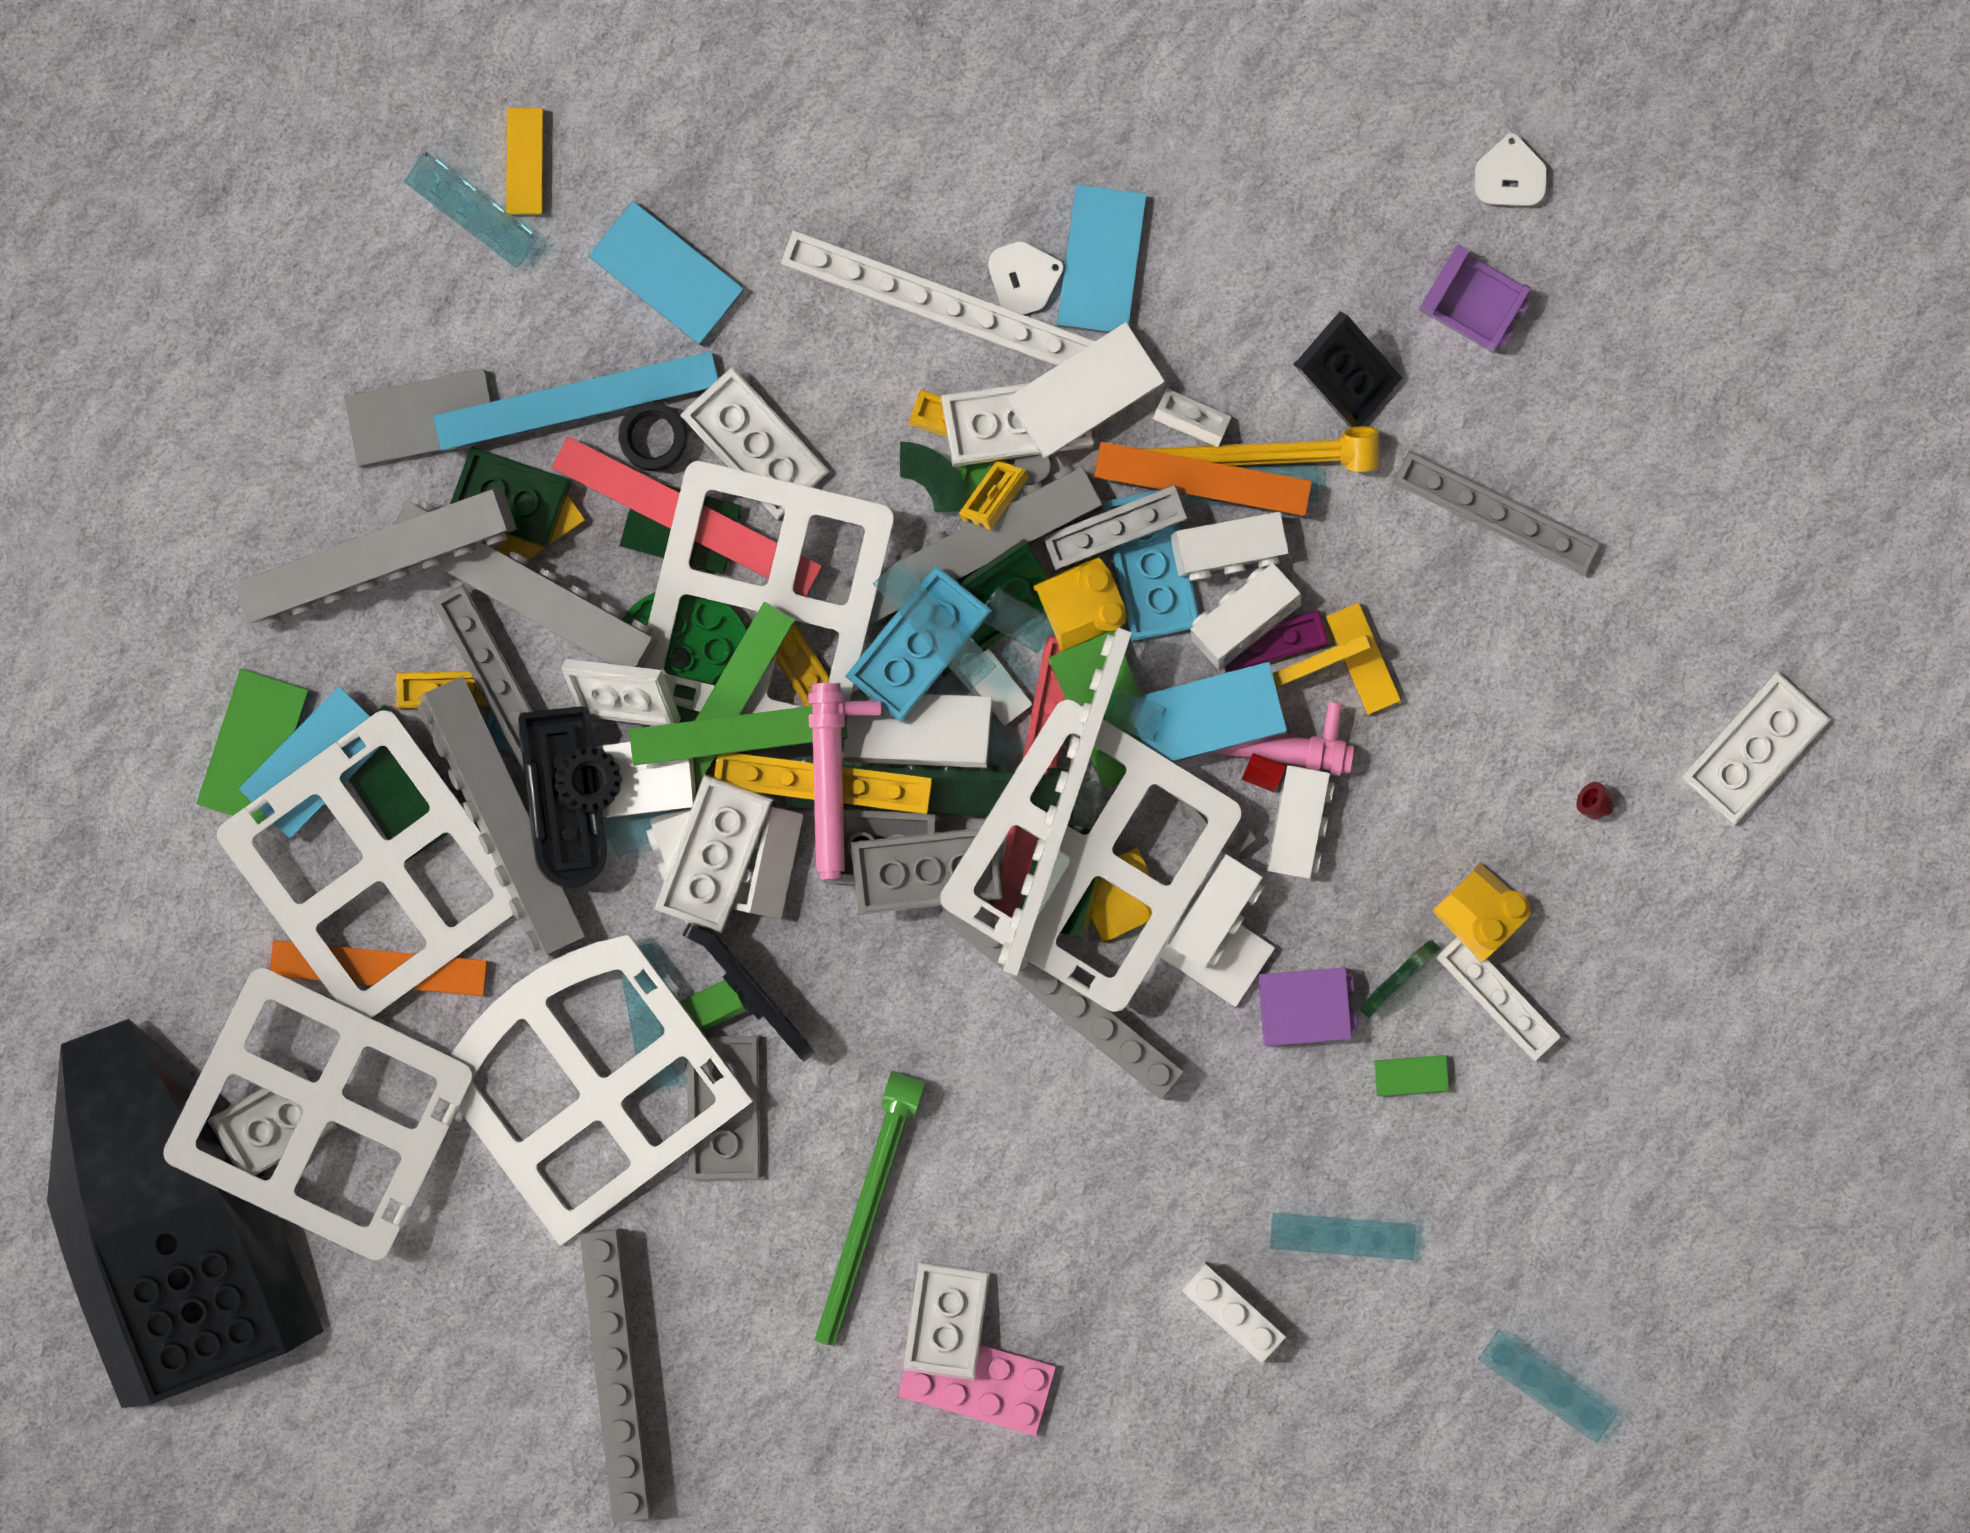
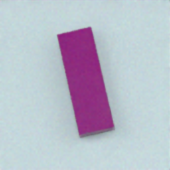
(1285, 639)

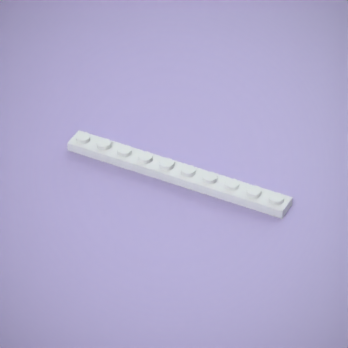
(931, 300)
(1058, 817)

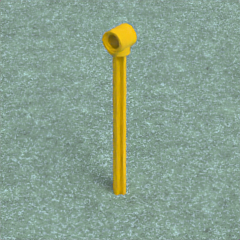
(1356, 449)

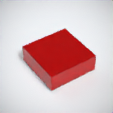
(1263, 772)

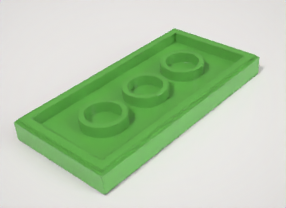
(1074, 674)
(255, 725)

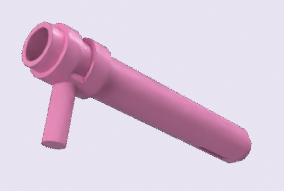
(826, 721)
(1312, 753)

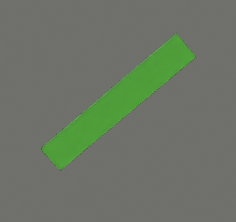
(744, 672)
(722, 735)

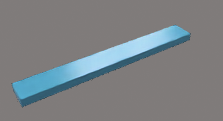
(575, 401)

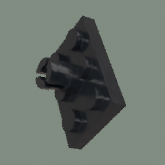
(1347, 370)

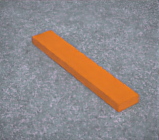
(1203, 478)
(371, 966)

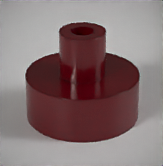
(1595, 801)

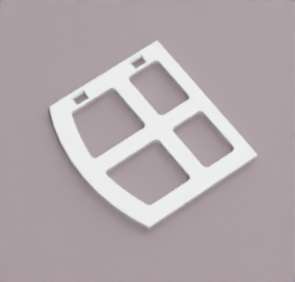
(599, 1096)

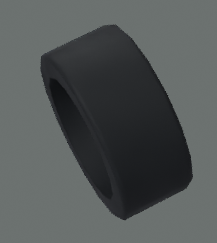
(652, 409)

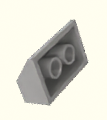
(878, 825)

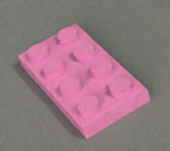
(1005, 1390)

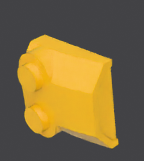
(1082, 603)
(1115, 909)
(1483, 912)

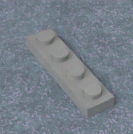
(1116, 527)

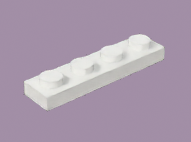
(1499, 999)

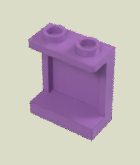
(1476, 300)
(1306, 1006)

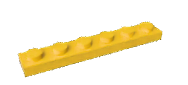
(797, 780)

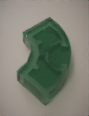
(936, 475)
(1400, 978)

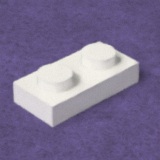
(1192, 417)

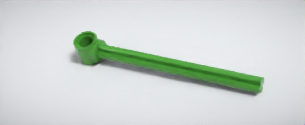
(899, 1102)

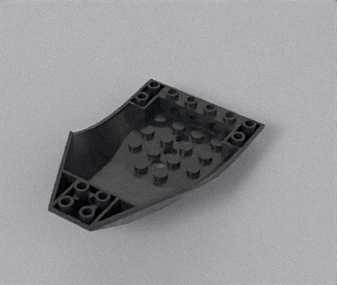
(119, 1194)

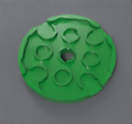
(704, 629)

